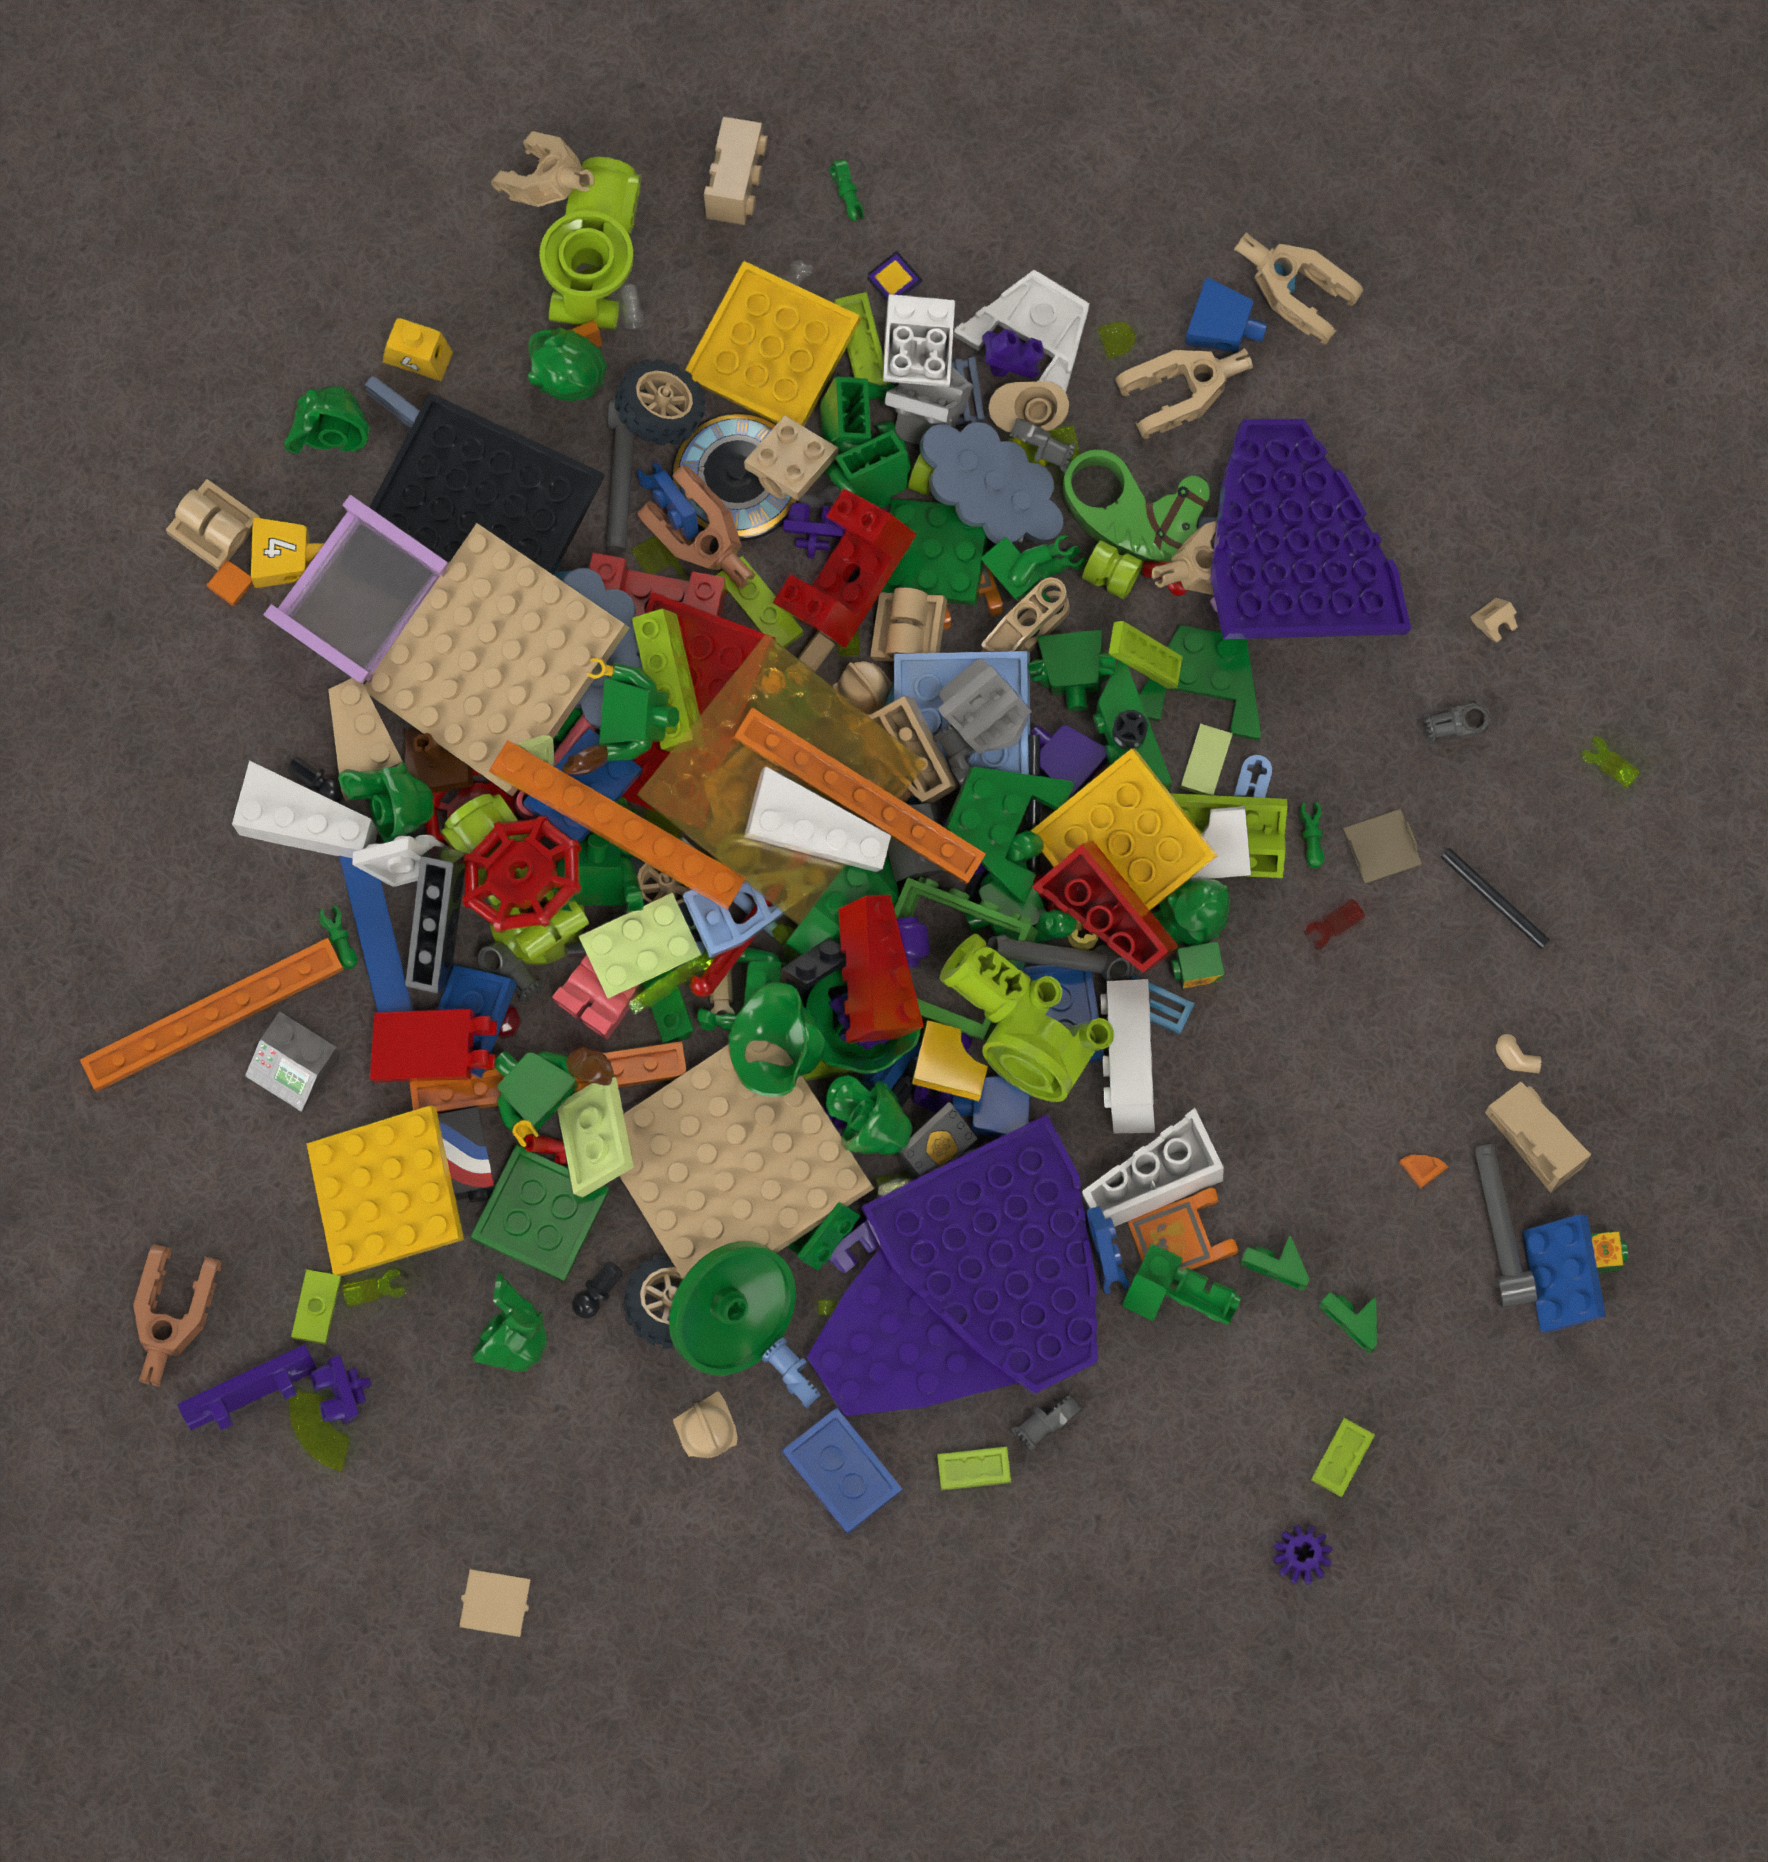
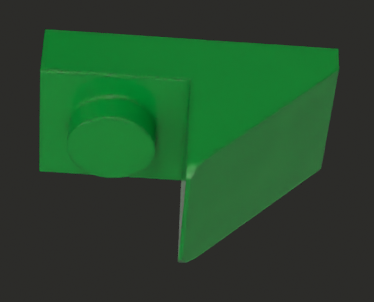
(1286, 1270)
(1152, 1282)
(1359, 1327)

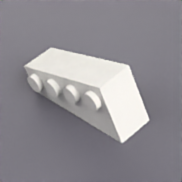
(297, 817)
(807, 823)
(1129, 1057)
(1158, 1174)

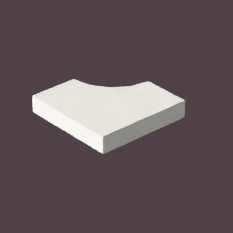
(1229, 839)

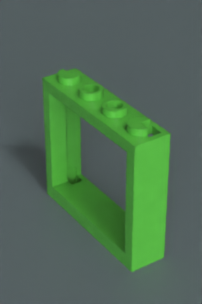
(986, 912)

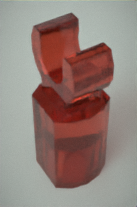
(1336, 922)

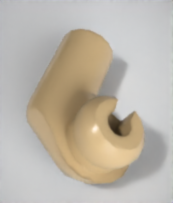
(1514, 1058)

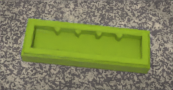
(864, 347)
(757, 604)
(1145, 654)

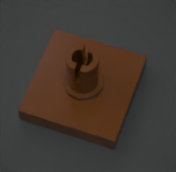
(435, 764)

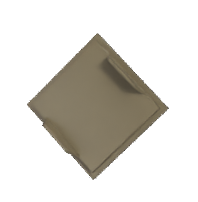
(1383, 846)

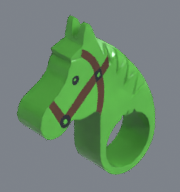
(1132, 523)

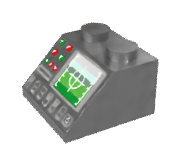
(291, 1061)

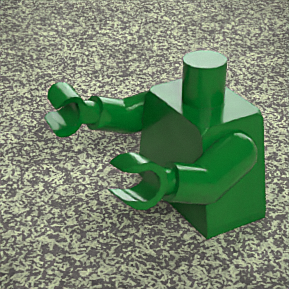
(847, 413)
(873, 468)
(1025, 570)
(1072, 666)
(604, 877)
(763, 969)

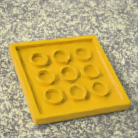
(772, 346)
(1134, 827)
(385, 1191)

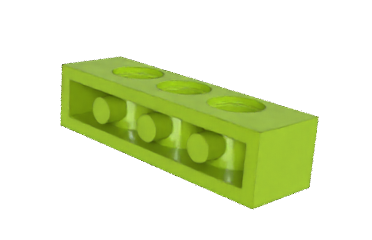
(667, 664)

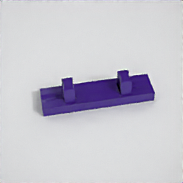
(247, 1387)

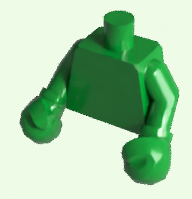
(1049, 924)

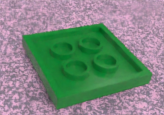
(942, 555)
(537, 1215)

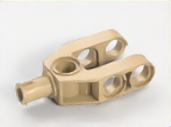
(555, 175)
(1309, 264)
(1189, 364)
(1191, 562)
(1010, 632)

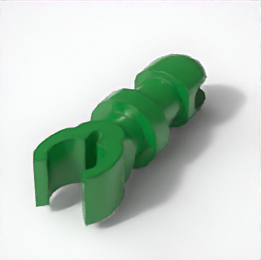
(841, 176)
(1312, 835)
(339, 938)

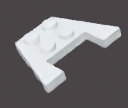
(1035, 310)

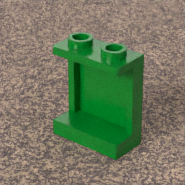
(819, 1243)

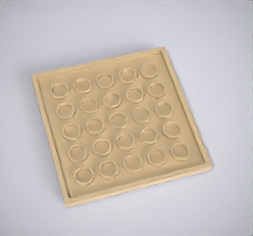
(494, 654)
(735, 1163)

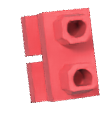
(585, 989)

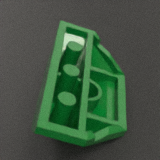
(1118, 697)
(847, 887)

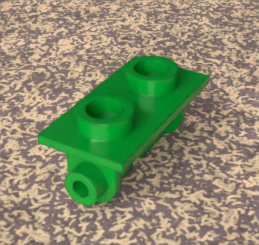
(671, 1014)
(1189, 1290)

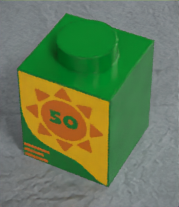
(1198, 965)
(1609, 1251)

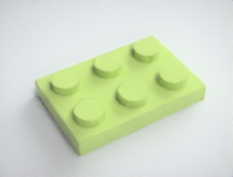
(639, 945)
(595, 1137)

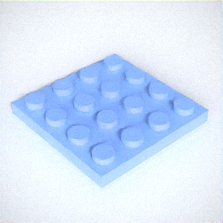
(924, 676)

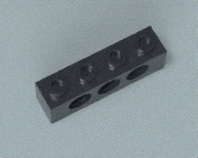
(435, 919)

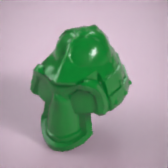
(565, 364)
(328, 420)
(394, 798)
(1195, 911)
(872, 1117)
(513, 1337)

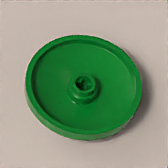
(732, 1308)

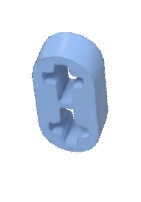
(1244, 784)

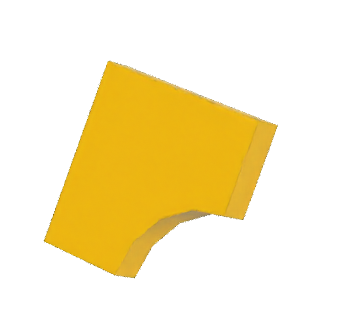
(947, 1065)

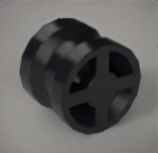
(1131, 723)

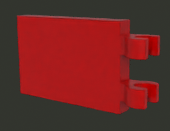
(429, 1045)

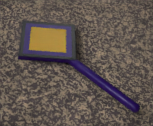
(893, 277)

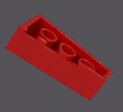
(1107, 906)
(877, 972)

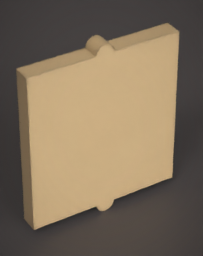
(495, 1603)

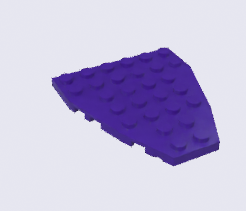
(1297, 544)
(1001, 1253)
(894, 1351)

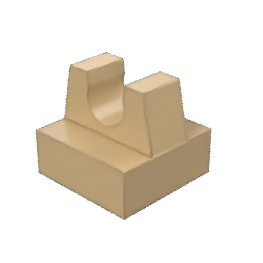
(1493, 615)

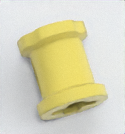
(1082, 943)

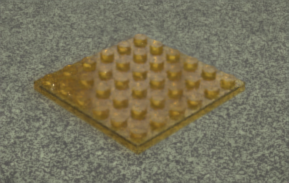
(713, 778)

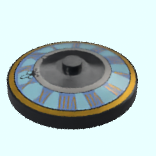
(718, 458)

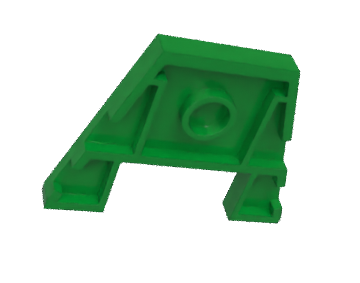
(1214, 670)
(990, 814)

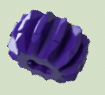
(1310, 1564)

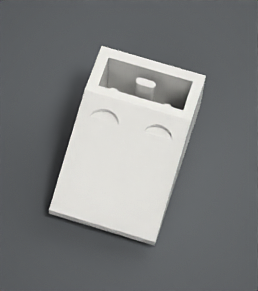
(918, 340)

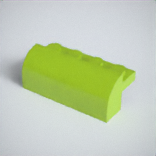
(1264, 827)

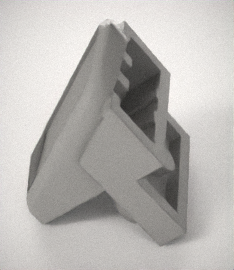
(927, 405)
(984, 708)

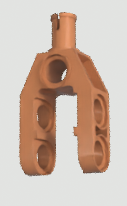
(721, 526)
(184, 1329)

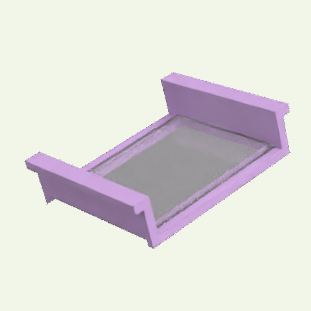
(359, 591)

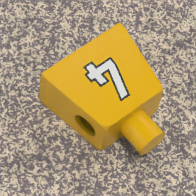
(414, 349)
(280, 552)

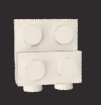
(396, 860)

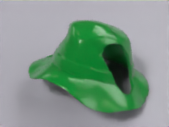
(778, 1018)
(851, 1055)

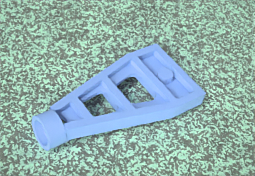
(717, 926)

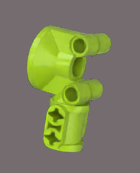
(594, 235)
(532, 944)
(1026, 1043)

